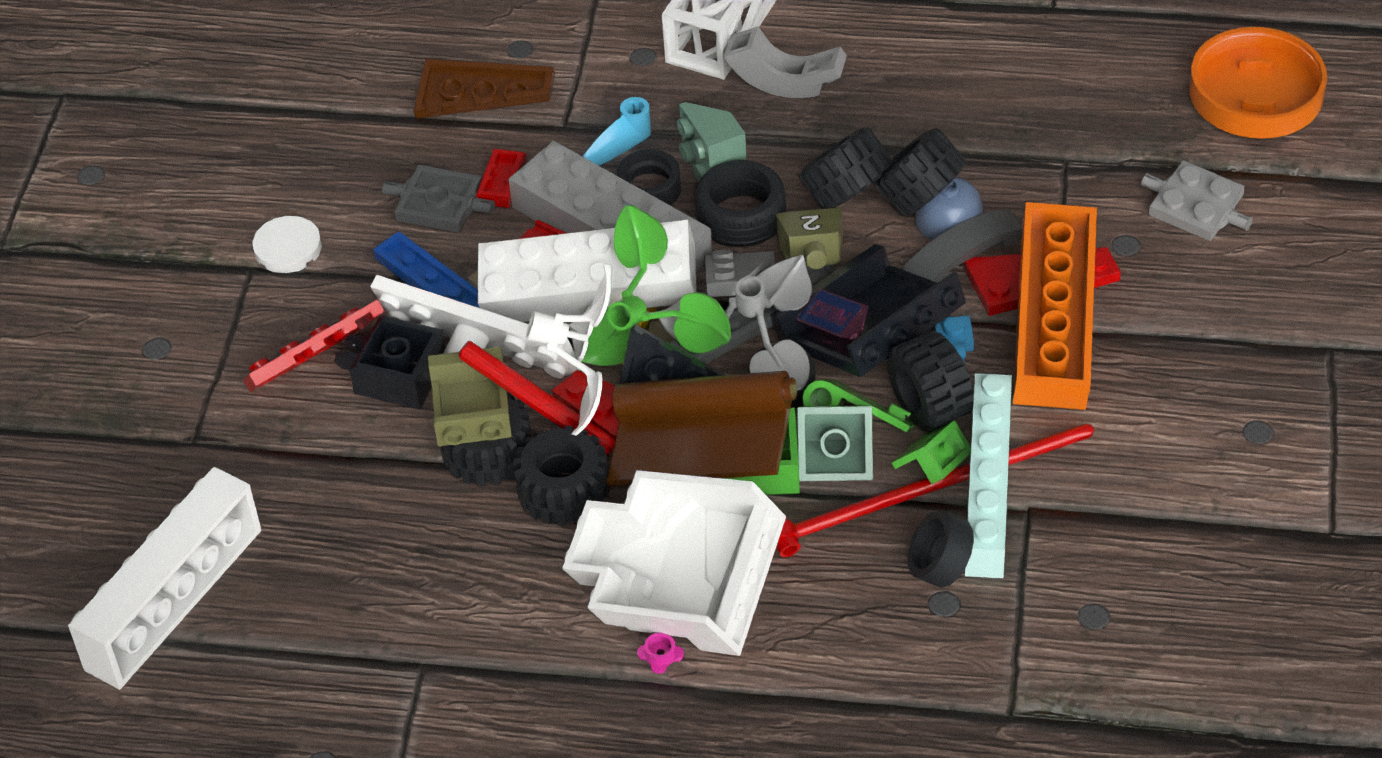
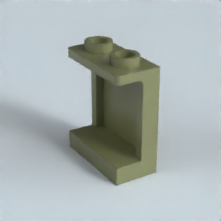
(466, 402)

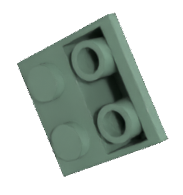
(709, 137)

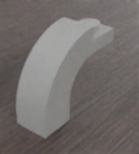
(778, 72)

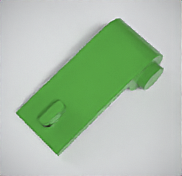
(833, 393)

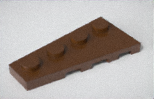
(475, 86)

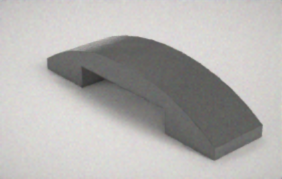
(964, 243)

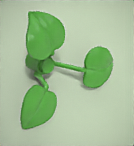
(701, 319)

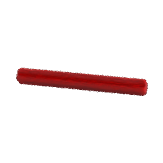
(529, 392)

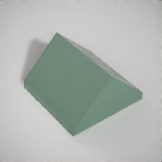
(835, 443)

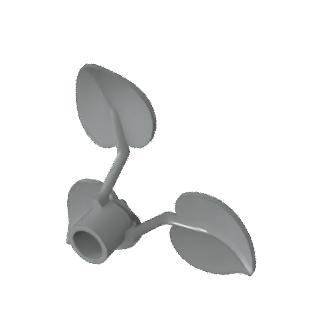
(784, 287)

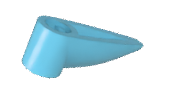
(622, 134)

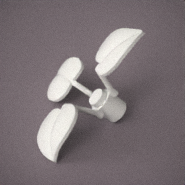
(553, 331)

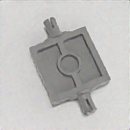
(1197, 200)

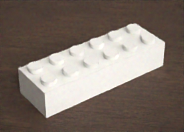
(565, 271)
(165, 577)

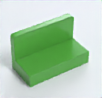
(937, 451)

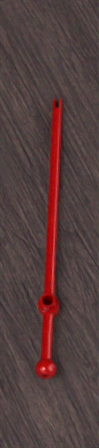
(791, 532)

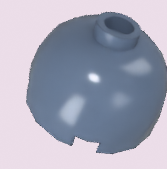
(950, 207)

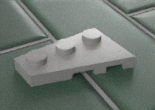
(726, 269)

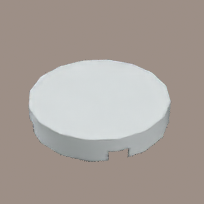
(287, 244)

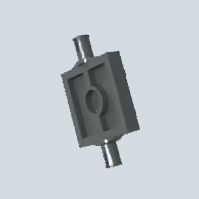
(438, 198)

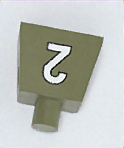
(812, 234)

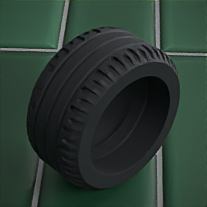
(735, 180)

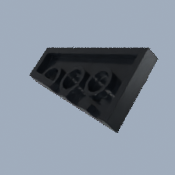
(655, 360)

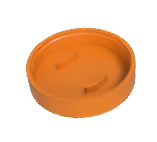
(1257, 82)

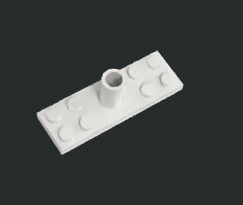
(469, 323)

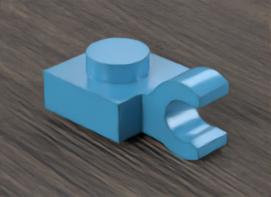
(958, 332)

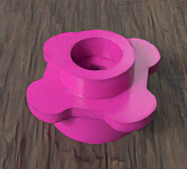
(656, 644)

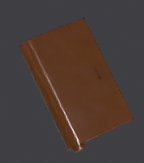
(702, 426)

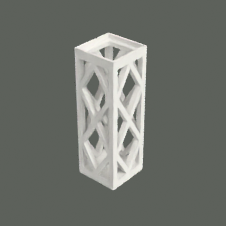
(720, 17)

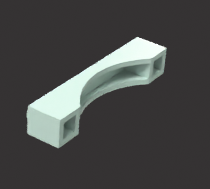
(989, 474)

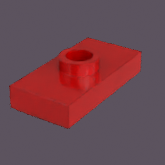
(496, 176)

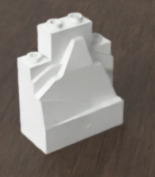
(678, 557)

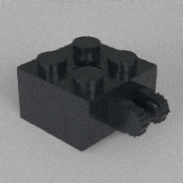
(392, 361)

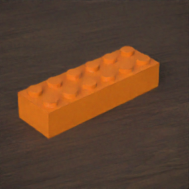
(1055, 306)

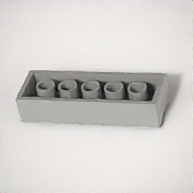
(585, 197)

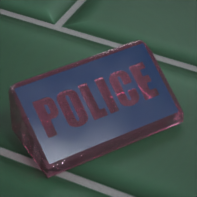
(834, 314)

